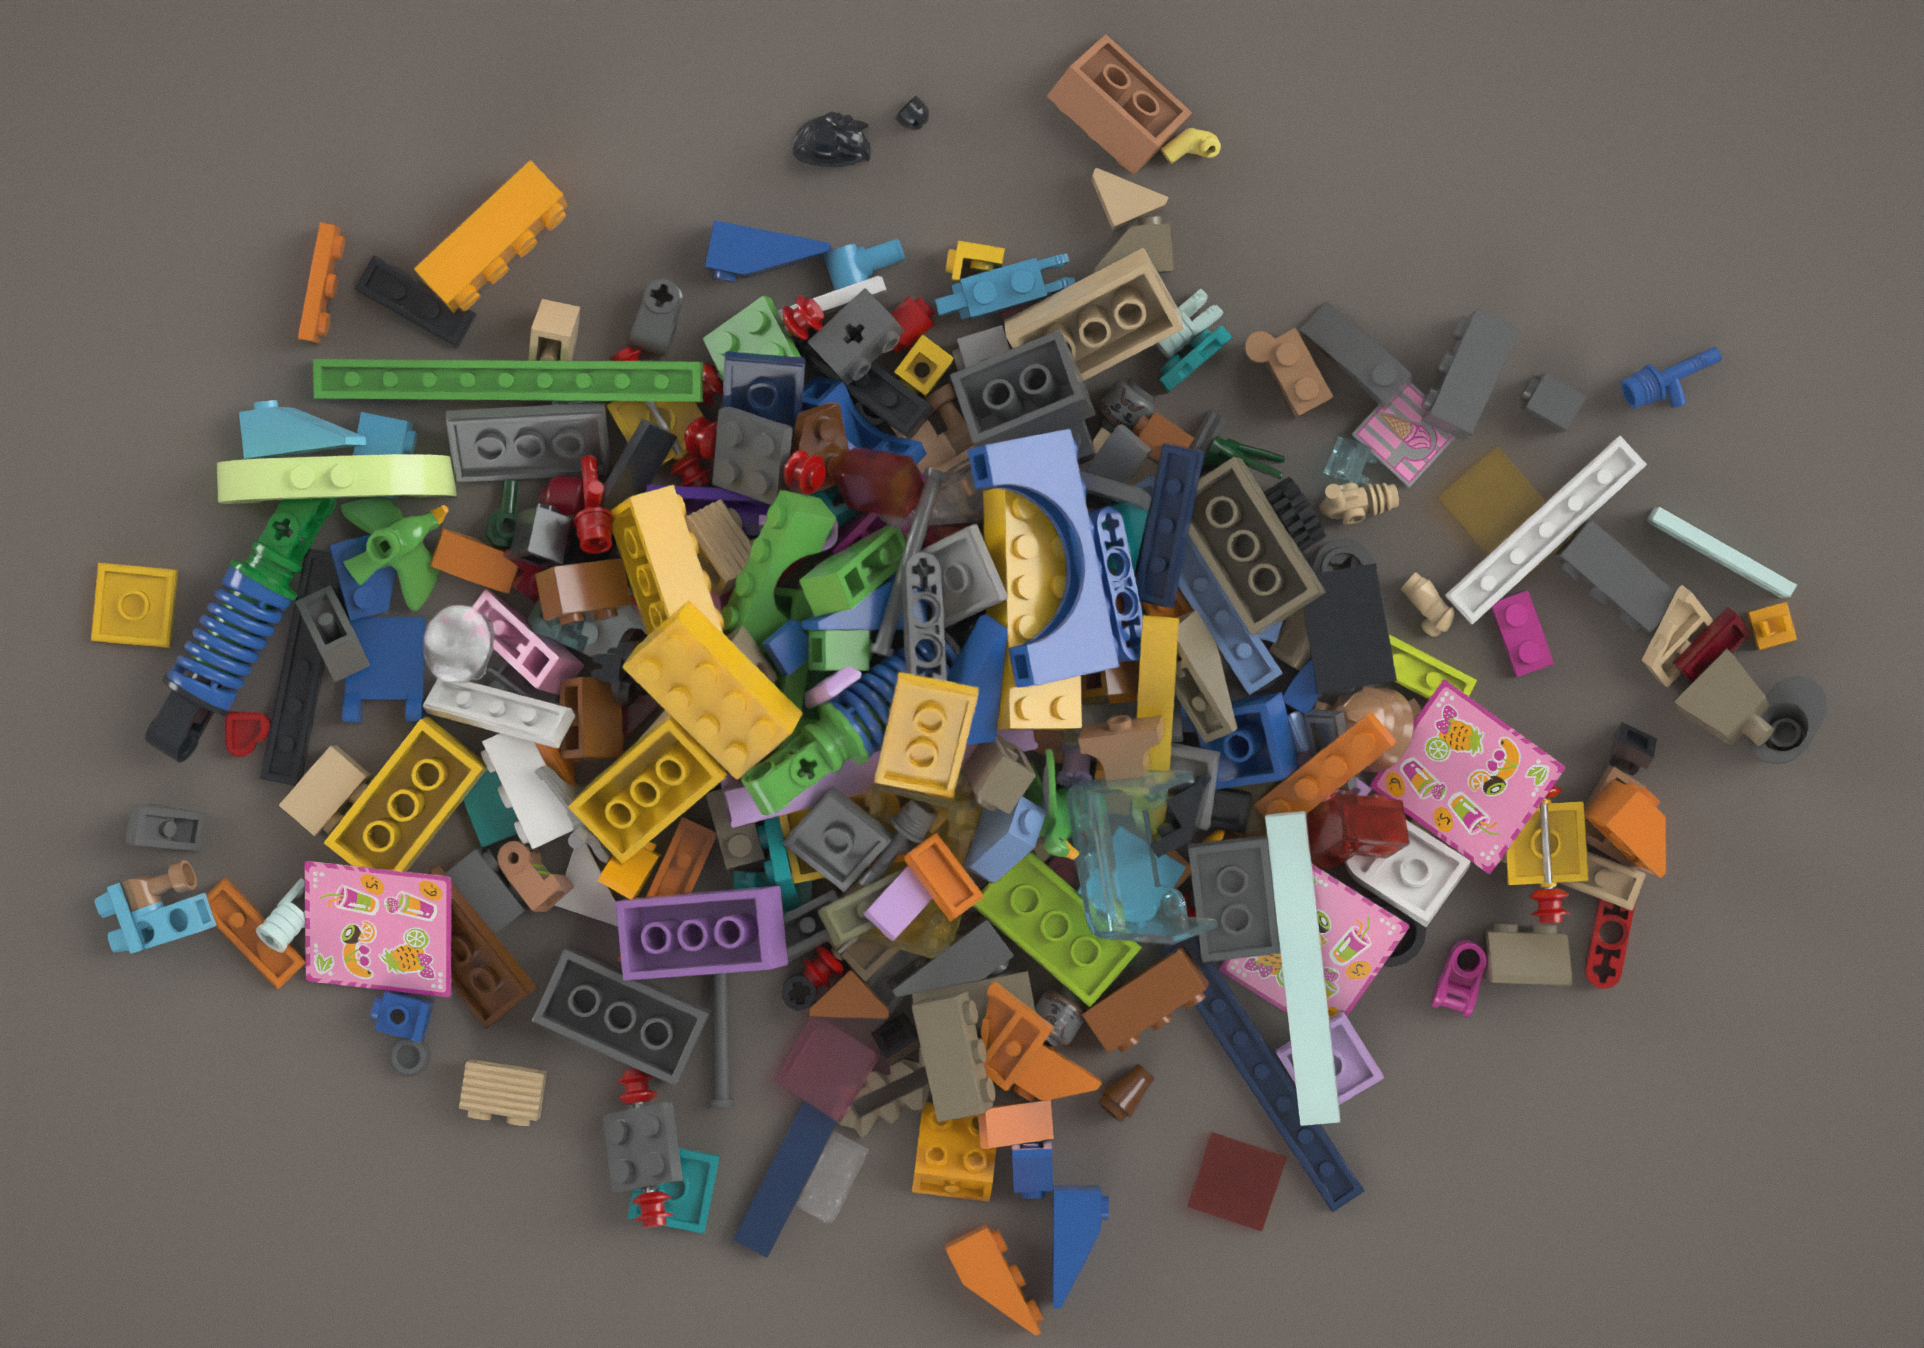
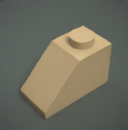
(554, 332)

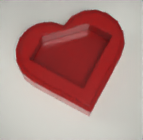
(244, 731)

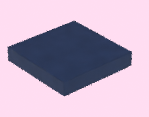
(764, 385)

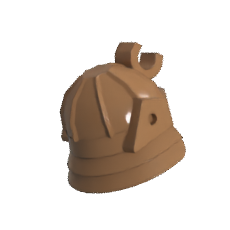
(1390, 709)

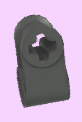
(653, 325)

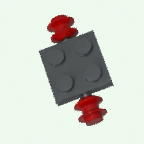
(753, 455)
(643, 1148)

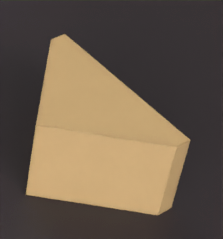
(1125, 200)

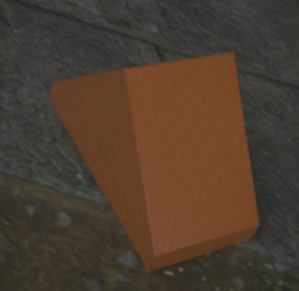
(850, 999)

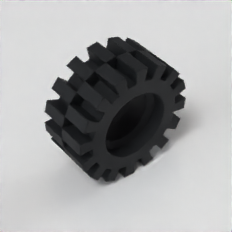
(1295, 513)

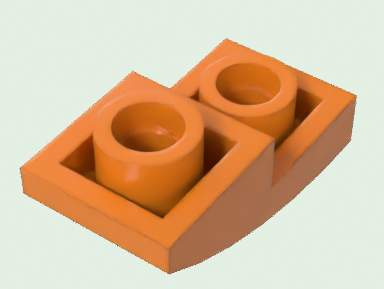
(473, 561)

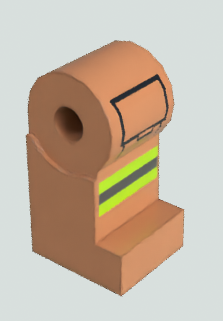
(530, 876)

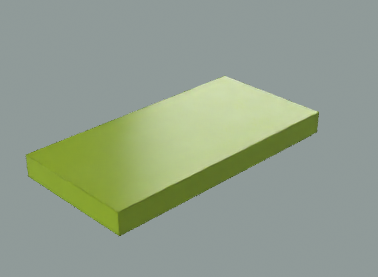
(1051, 926)

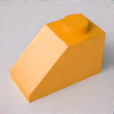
(631, 875)

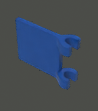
(395, 666)

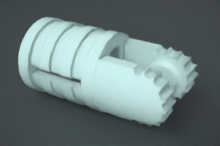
(1192, 329)
(284, 920)

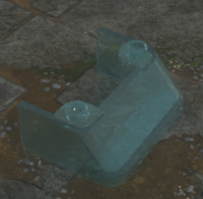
(1119, 865)

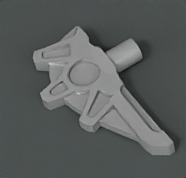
(566, 794)

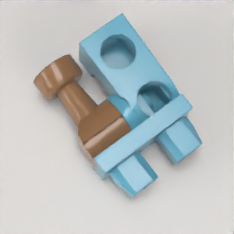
(143, 915)

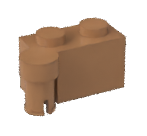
(1290, 369)

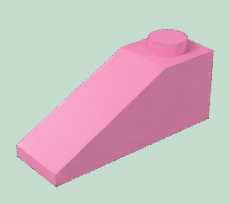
(531, 654)

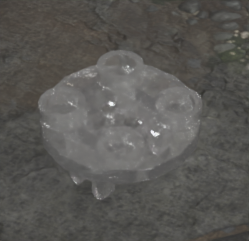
(454, 661)

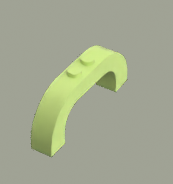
(335, 477)

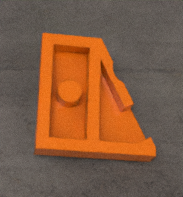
(1010, 1035)

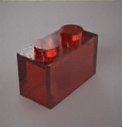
(879, 482)

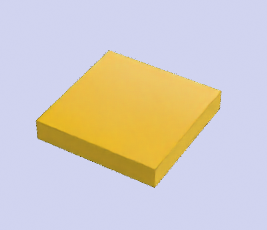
(134, 605)

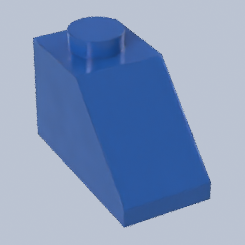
(1032, 1168)

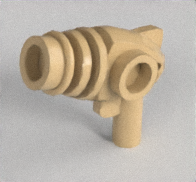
(1352, 503)

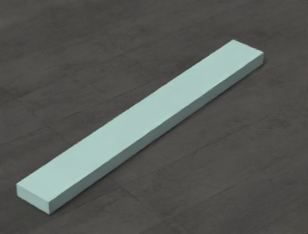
(1302, 968)

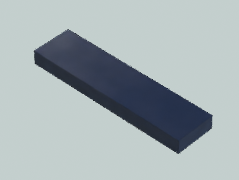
(1168, 524)
(785, 1179)

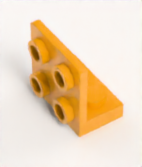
(951, 1158)

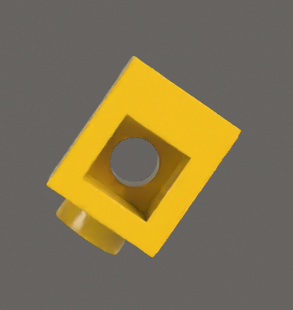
(930, 354)

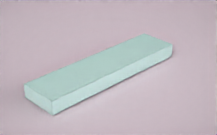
(1721, 553)

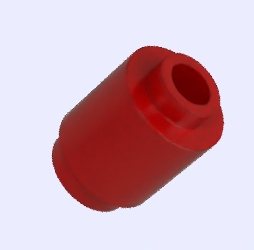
(914, 319)

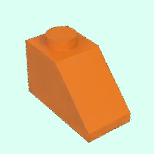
(1053, 1077)

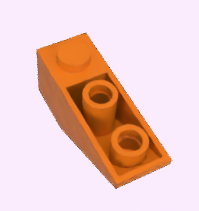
(986, 1272)

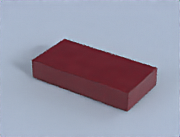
(1723, 633)

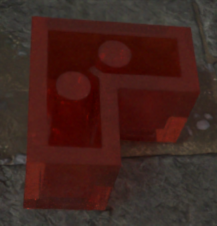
(1355, 826)

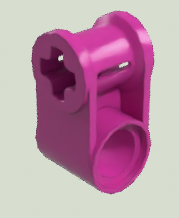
(1458, 980)

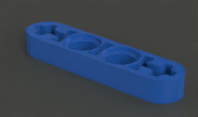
(1120, 583)

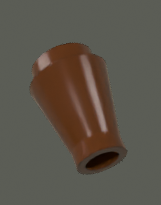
(1126, 1093)

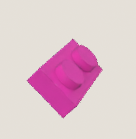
(1521, 633)

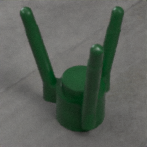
(1224, 450)

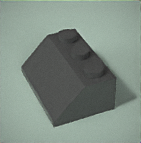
(1023, 392)

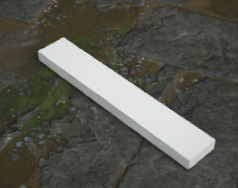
(1545, 530)

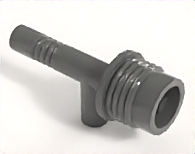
(911, 825)

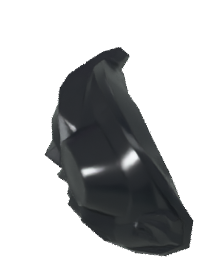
(832, 141)

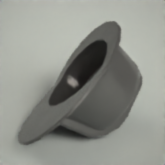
(1796, 714)

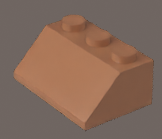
(1119, 104)

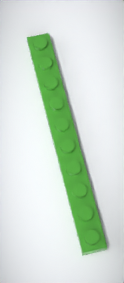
(508, 380)

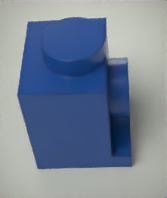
(416, 1011)

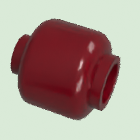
(565, 494)

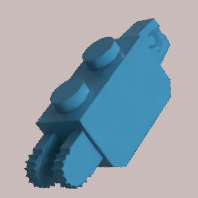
(1003, 289)

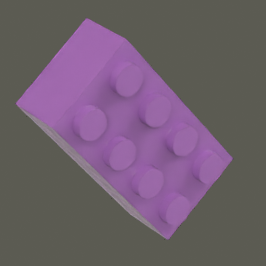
(701, 933)

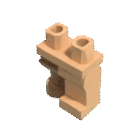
(951, 445)

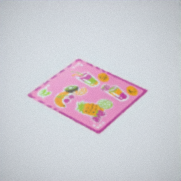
(1469, 777)
(378, 928)
(1354, 947)

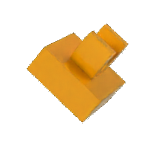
(1771, 626)

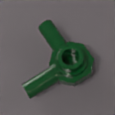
(503, 521)

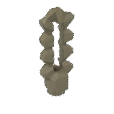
(892, 1110)

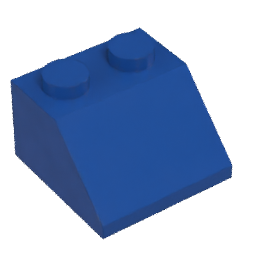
(1260, 745)

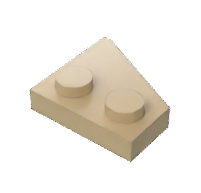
(1678, 629)

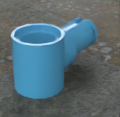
(853, 264)

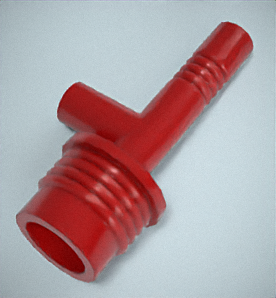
(593, 522)

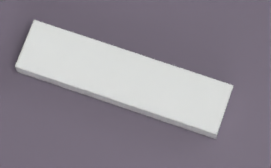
(500, 711)

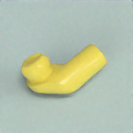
(1193, 142)

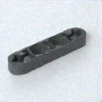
(914, 629)

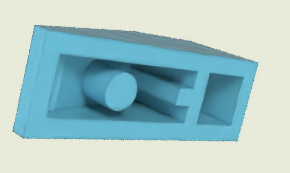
(287, 431)

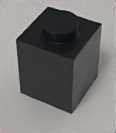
(540, 536)

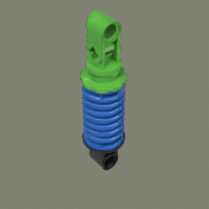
(848, 726)

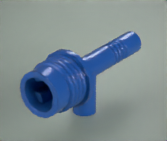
(1649, 384)

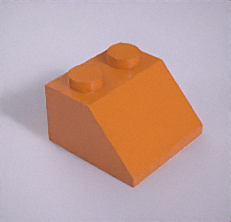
(1632, 825)

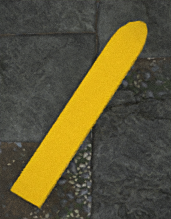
(1157, 690)

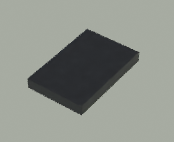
(1349, 631)

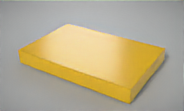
(926, 735)

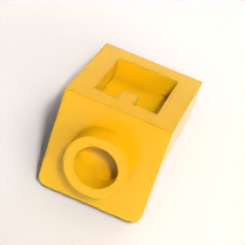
(981, 256)

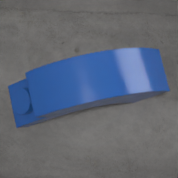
(857, 429)

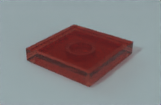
(1237, 1181)

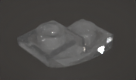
(832, 1178)

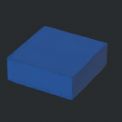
(788, 647)

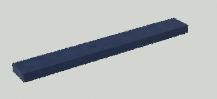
(1271, 1084)

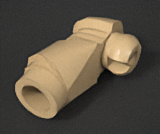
(1428, 602)

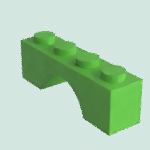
(793, 529)

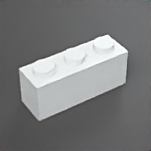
(536, 806)

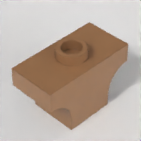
(1122, 744)

